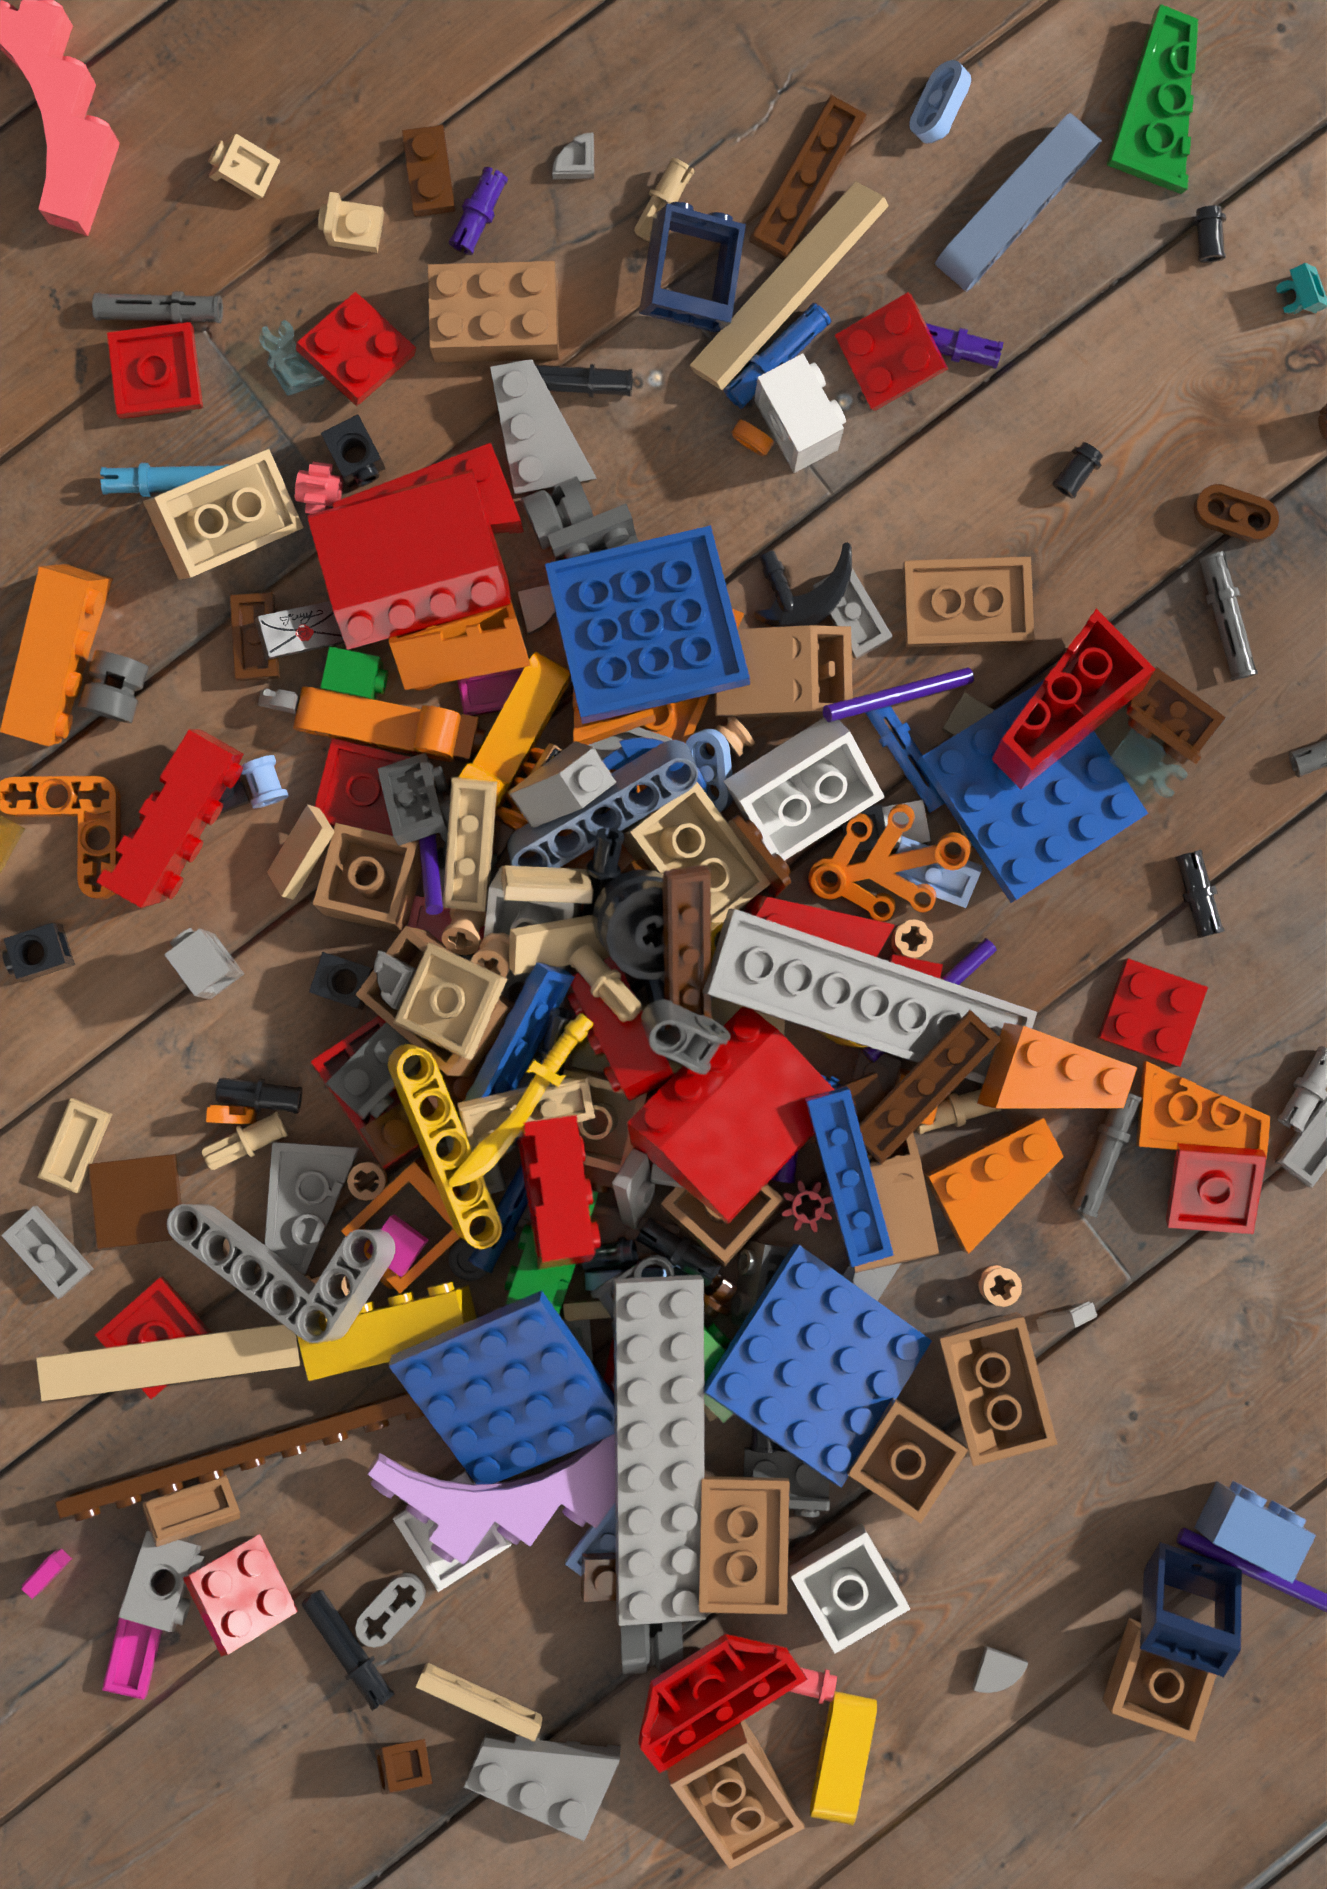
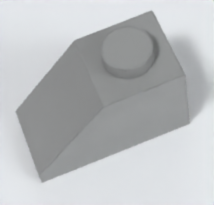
(562, 785)

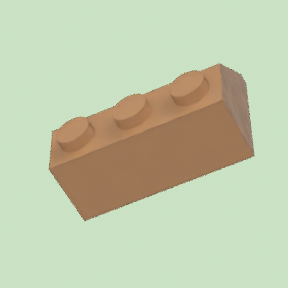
(997, 1389)

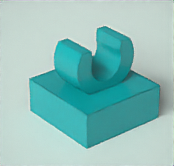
(1308, 289)

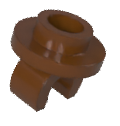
(718, 1294)

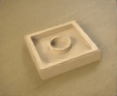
(450, 1001)

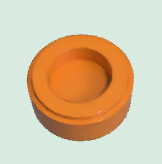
(752, 438)

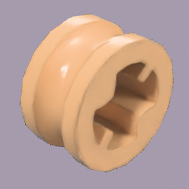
(736, 735)
(367, 1167)

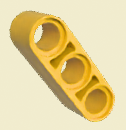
(843, 1758)

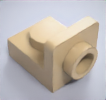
(243, 165)
(351, 224)

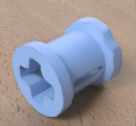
(263, 782)

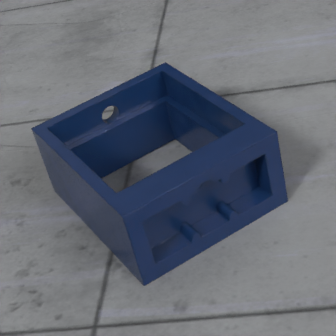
(684, 308)
(1181, 1638)

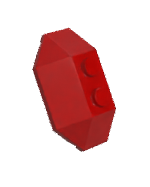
(712, 1695)

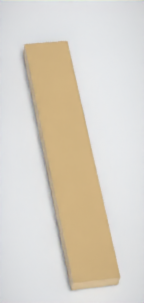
(789, 285)
(167, 1361)

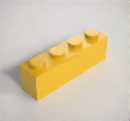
(388, 1330)

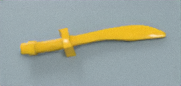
(497, 1143)

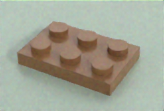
(968, 601)
(744, 1545)

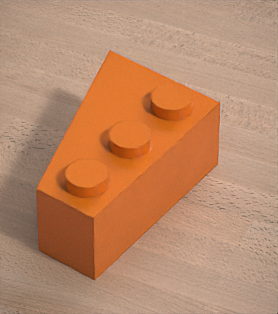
(460, 649)
(1048, 1072)
(992, 1179)

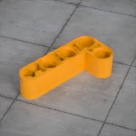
(519, 724)

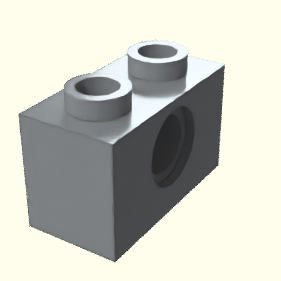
(143, 1602)

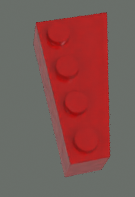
(489, 477)
(1077, 696)
(174, 820)

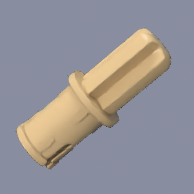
(667, 191)
(605, 983)
(244, 1141)

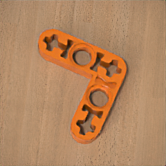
(88, 818)

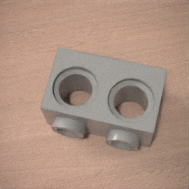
(203, 962)

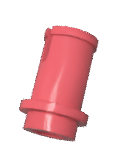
(818, 1685)

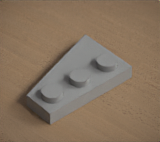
(534, 430)
(302, 1197)

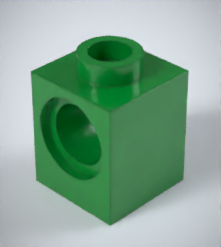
(354, 673)

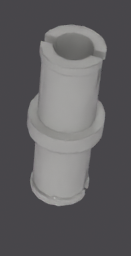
(1308, 1092)

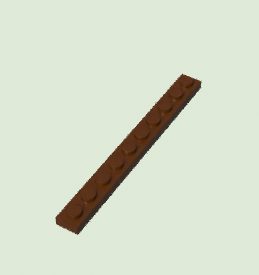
(247, 1454)

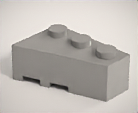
(545, 1778)

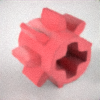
(318, 487)
(818, 1211)

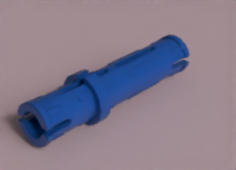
(782, 349)
(927, 794)
(509, 1211)

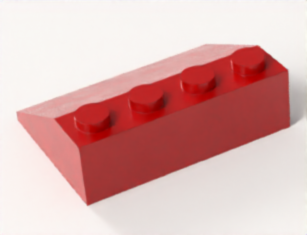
(409, 559)
(738, 1122)

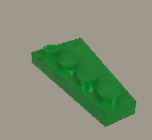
(1155, 119)

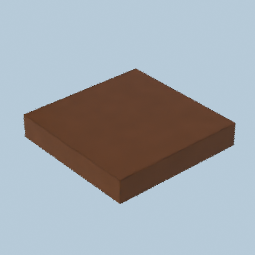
(134, 1199)

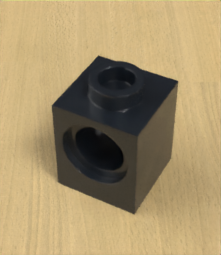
(346, 436)
(56, 952)
(327, 973)

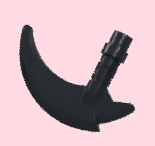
(809, 607)

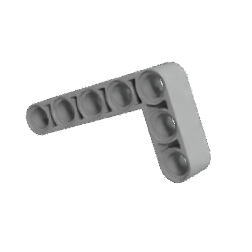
(279, 1276)

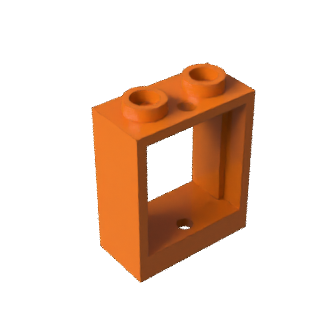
(421, 1178)

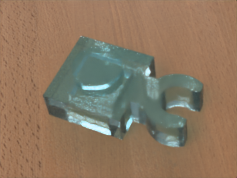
(287, 365)
(1142, 759)

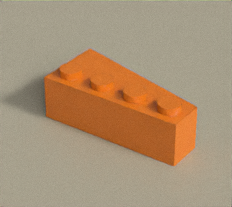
(54, 652)

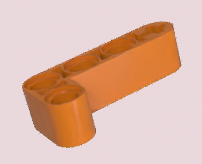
(378, 723)

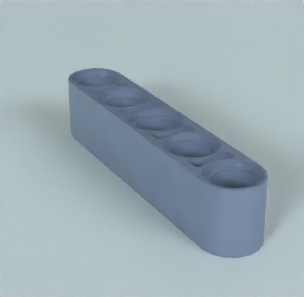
(1018, 202)
(624, 807)

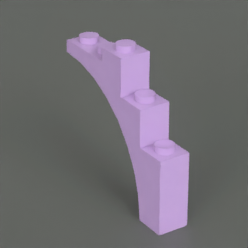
(519, 1506)

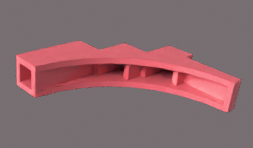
(77, 147)

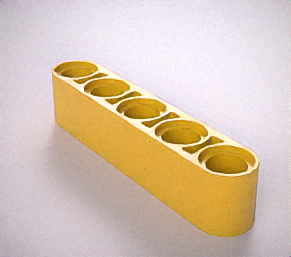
(428, 1133)

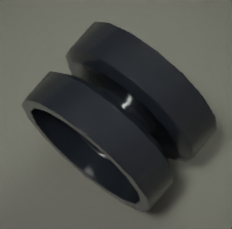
(631, 922)

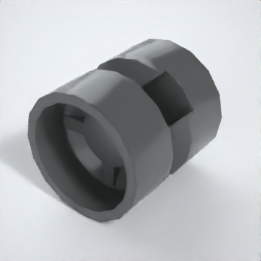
(557, 510)
(108, 700)
(651, 1646)

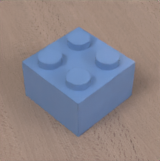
(1260, 1534)

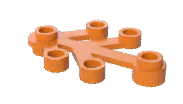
(882, 866)

